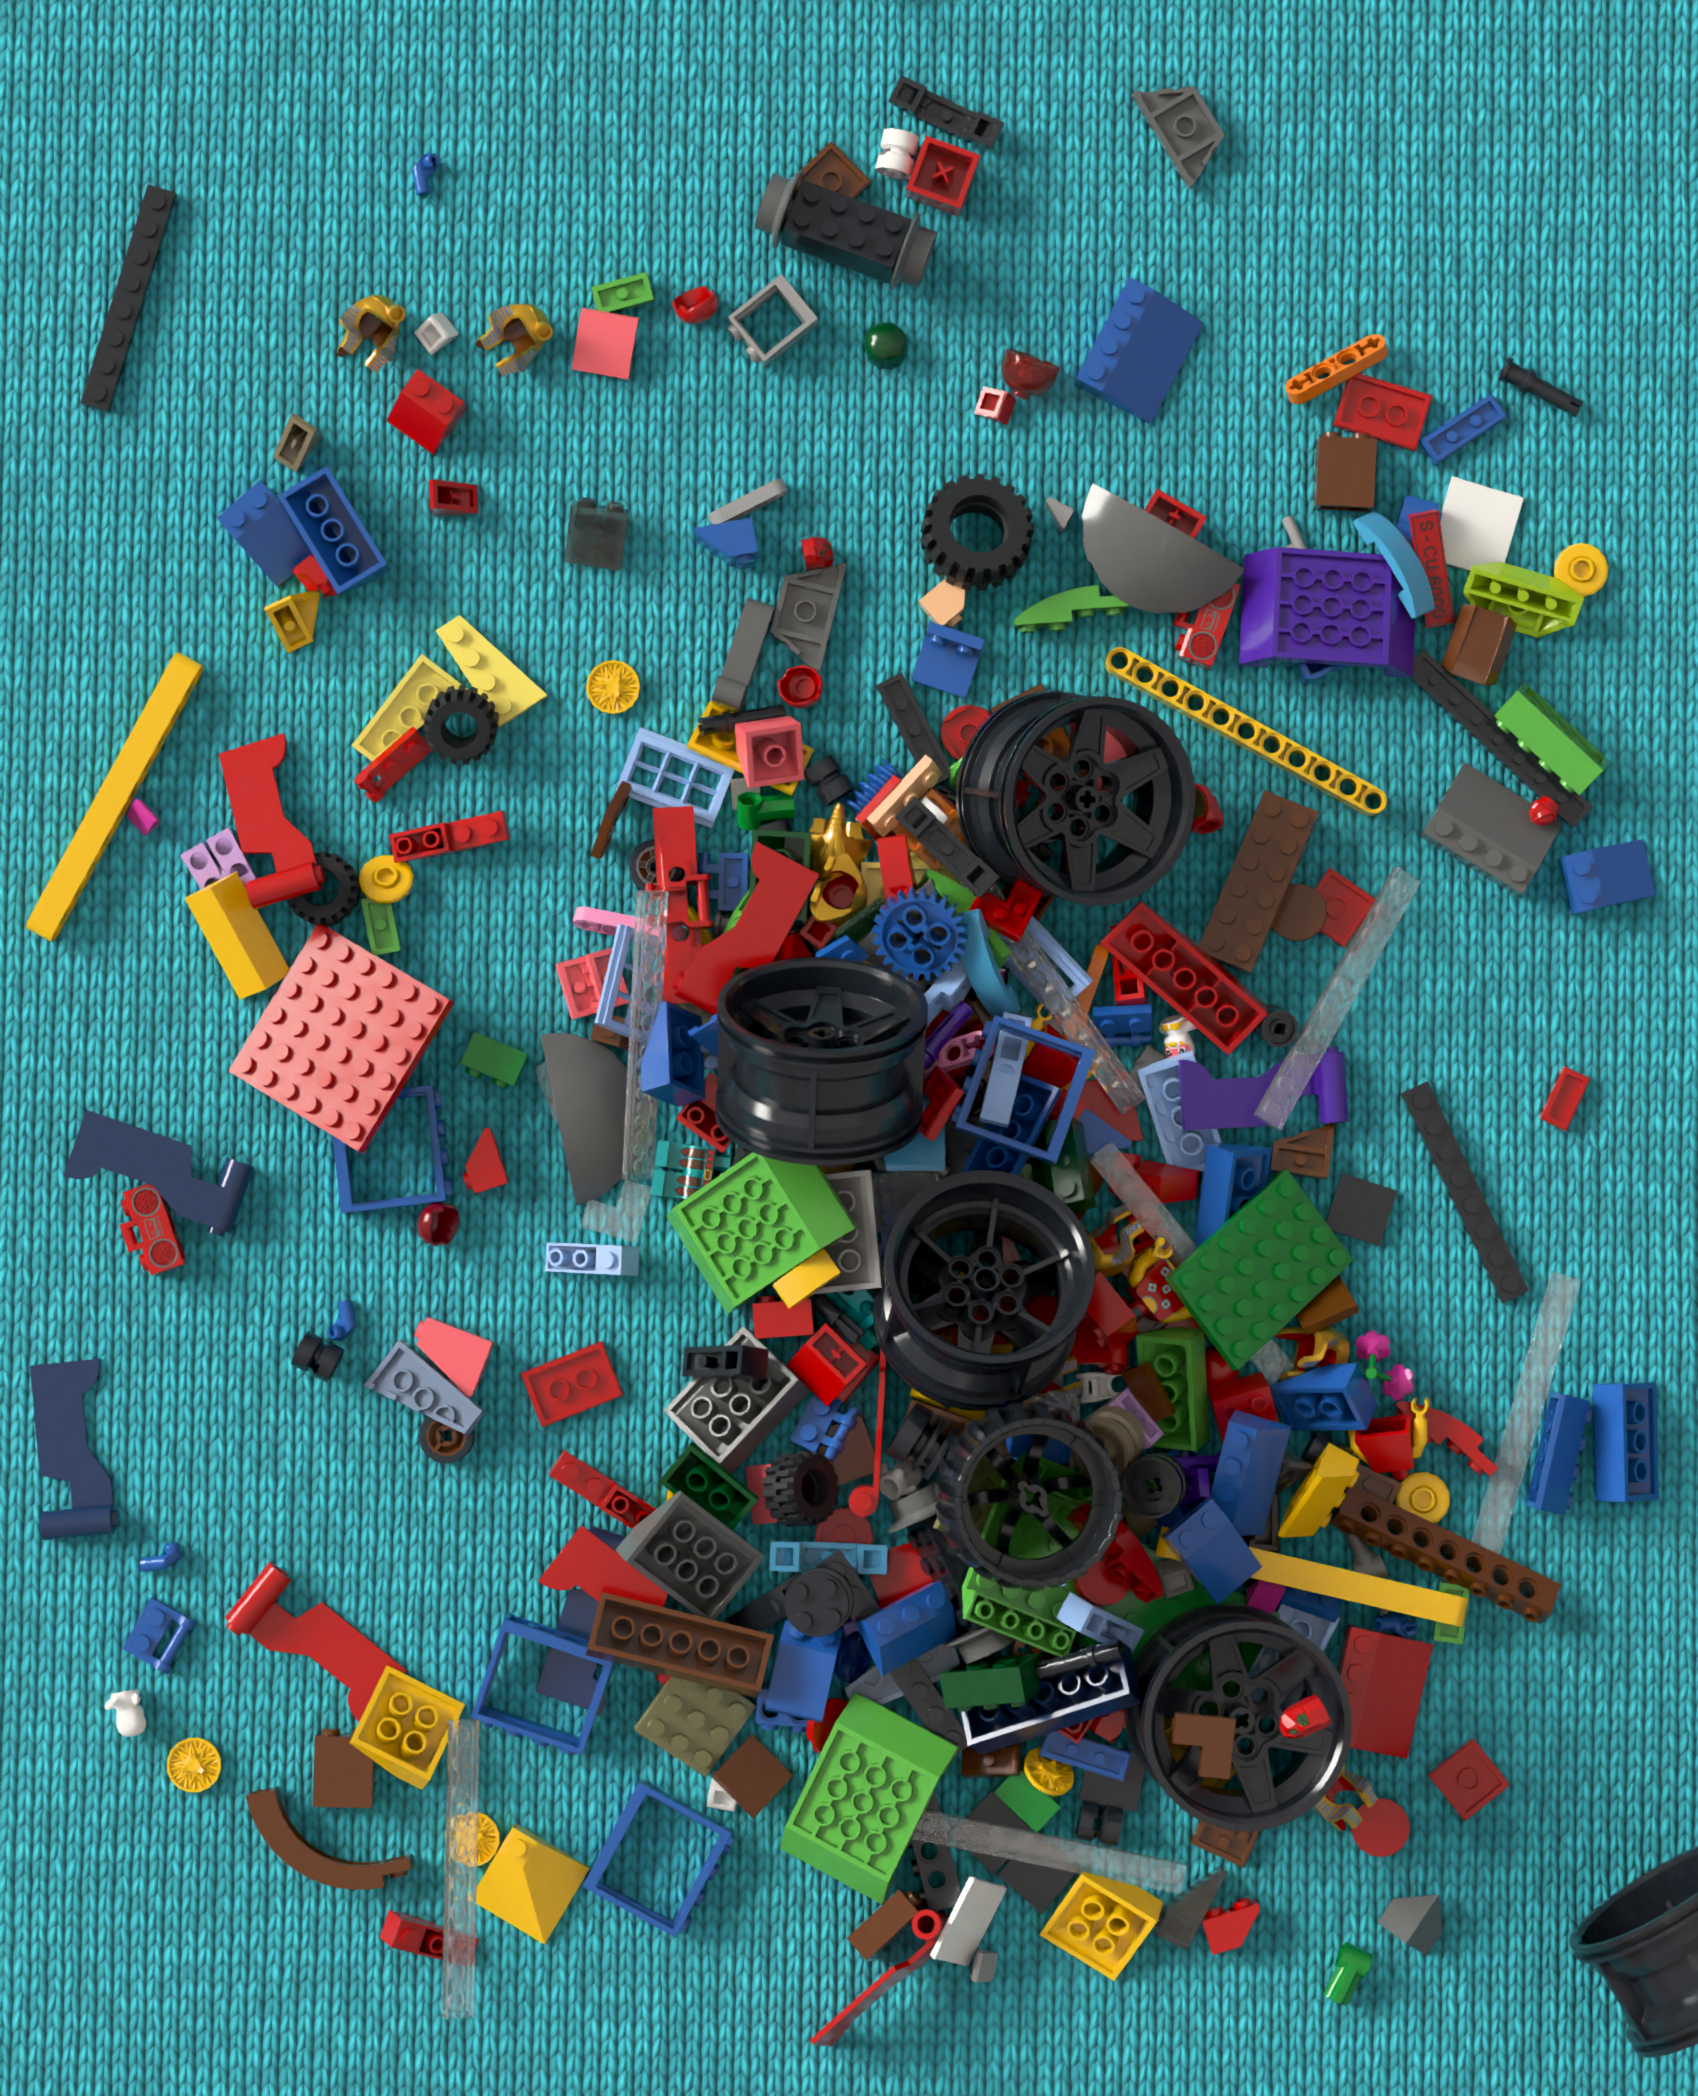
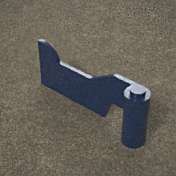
(163, 1164)
(65, 1450)
(567, 1675)

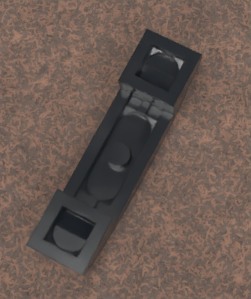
(945, 115)
(946, 848)

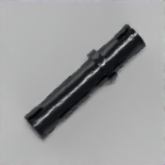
(727, 721)
(1090, 1657)

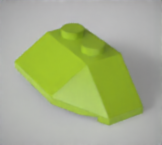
(1529, 598)

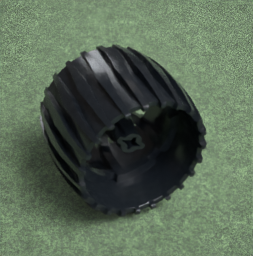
(954, 1501)

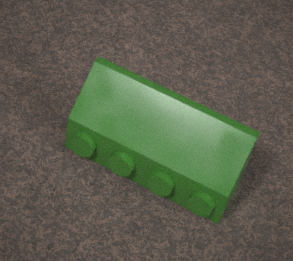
(1551, 739)
(1180, 1365)

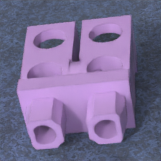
(228, 854)

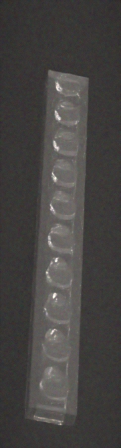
(1337, 998)
(645, 1004)
(1071, 1017)
(1161, 1223)
(1526, 1411)
(1050, 1851)
(460, 1868)

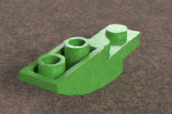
(1058, 609)
(964, 900)

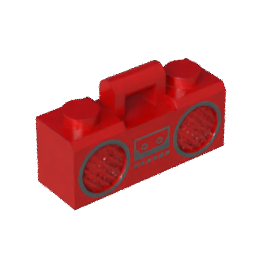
(1205, 634)
(157, 1229)

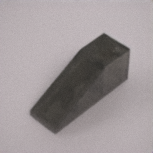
(1186, 1911)

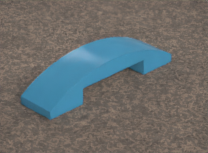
(1402, 559)
(983, 969)
(805, 1555)

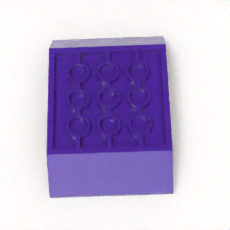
(1324, 611)

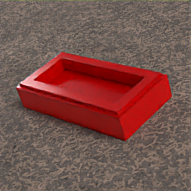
(1564, 1098)

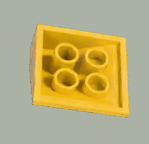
(406, 1726)
(530, 1883)
(1103, 1922)

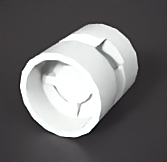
(897, 153)

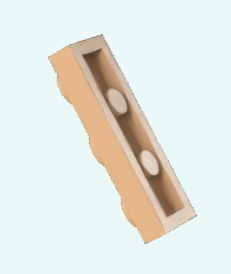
(914, 784)

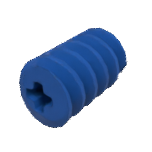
(871, 789)

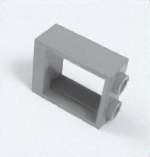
(795, 303)

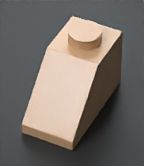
(944, 603)

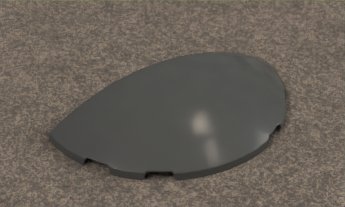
(1150, 560)
(590, 1110)

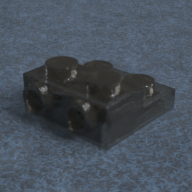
(597, 534)

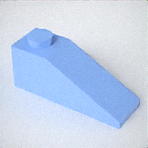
(1098, 1622)

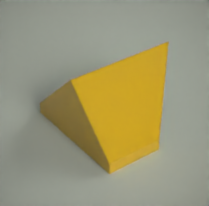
(294, 619)

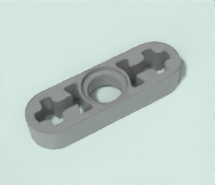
(749, 502)

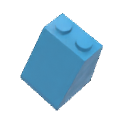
(920, 1153)

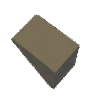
(296, 443)

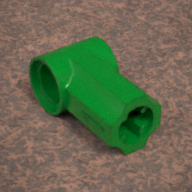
(755, 810)
(1350, 1965)

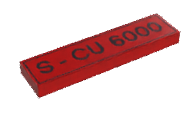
(1429, 548)

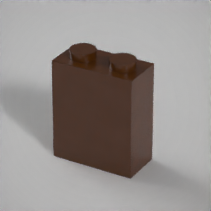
(1345, 472)
(341, 1772)
(886, 1924)

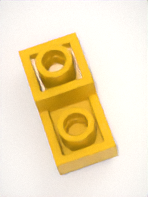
(806, 1279)

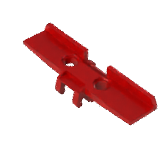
(677, 849)

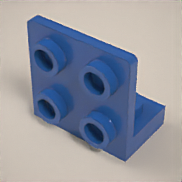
(947, 660)

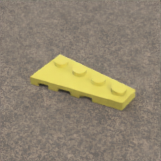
(490, 670)
(404, 707)

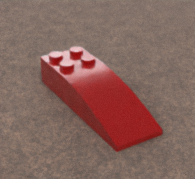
(1185, 977)

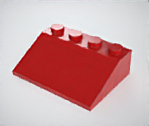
(1384, 1688)

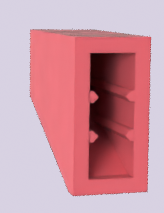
(455, 1352)

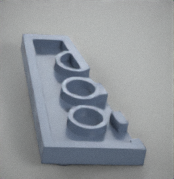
(420, 1386)
(884, 1688)

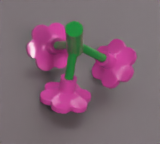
(1373, 1348)

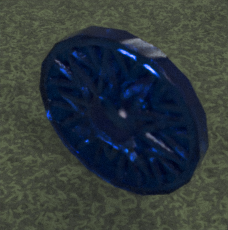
(852, 1658)

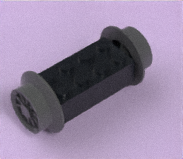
(845, 231)
(940, 1561)

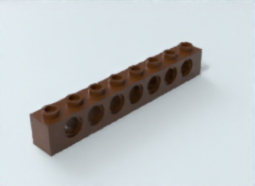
(1513, 1577)

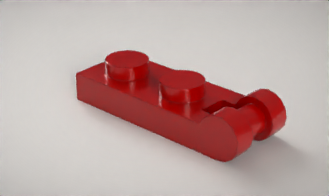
(392, 764)

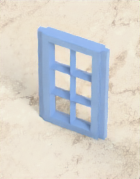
(678, 750)
(1058, 955)
(612, 982)

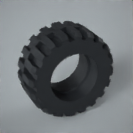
(985, 498)

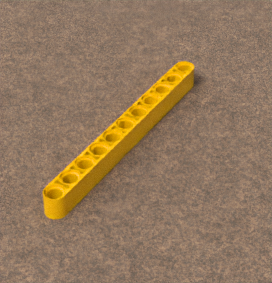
(1260, 732)
(114, 796)
(1351, 1586)

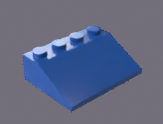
(1139, 351)

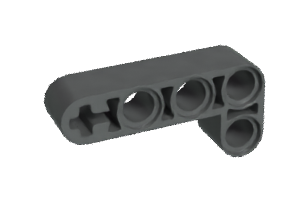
(743, 655)

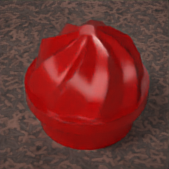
(1543, 811)

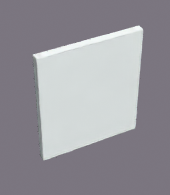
(1477, 523)
(968, 1921)

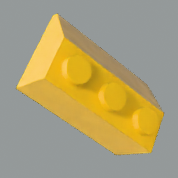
(1319, 1493)

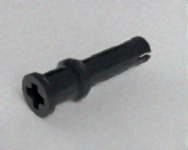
(1527, 380)

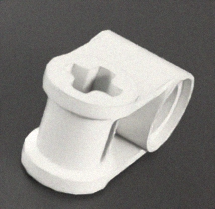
(1100, 1386)

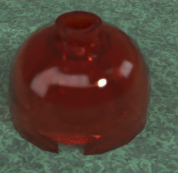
(1027, 374)

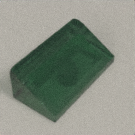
(861, 923)

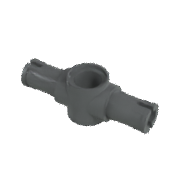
(1366, 1561)

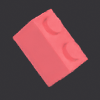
(770, 751)

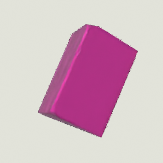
(143, 817)
(1264, 1595)

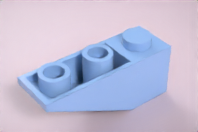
(592, 1259)

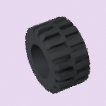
(455, 746)
(344, 901)
(800, 1489)

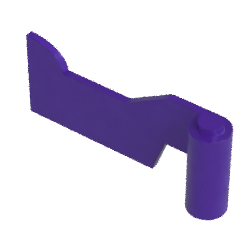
(1233, 1101)

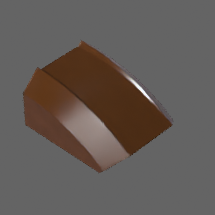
(1478, 644)

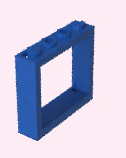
(980, 1061)
(440, 1158)
(518, 1726)
(696, 1892)

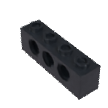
(948, 1892)

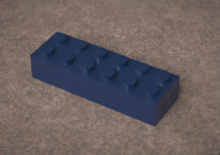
(1058, 1704)

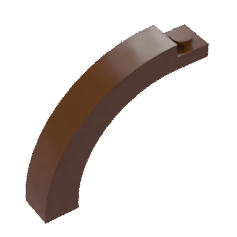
(310, 1861)

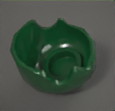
(885, 345)

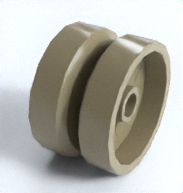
(1120, 1432)

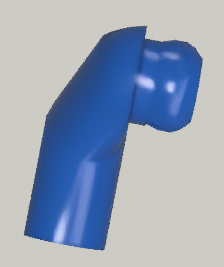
(161, 1562)

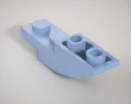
(947, 990)
(1004, 1075)

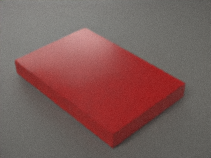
(1382, 411)
(572, 1384)

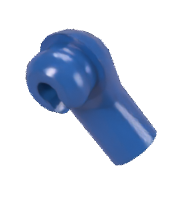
(422, 171)
(345, 1323)
(1398, 1624)

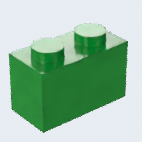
(495, 1060)
(1027, 1801)

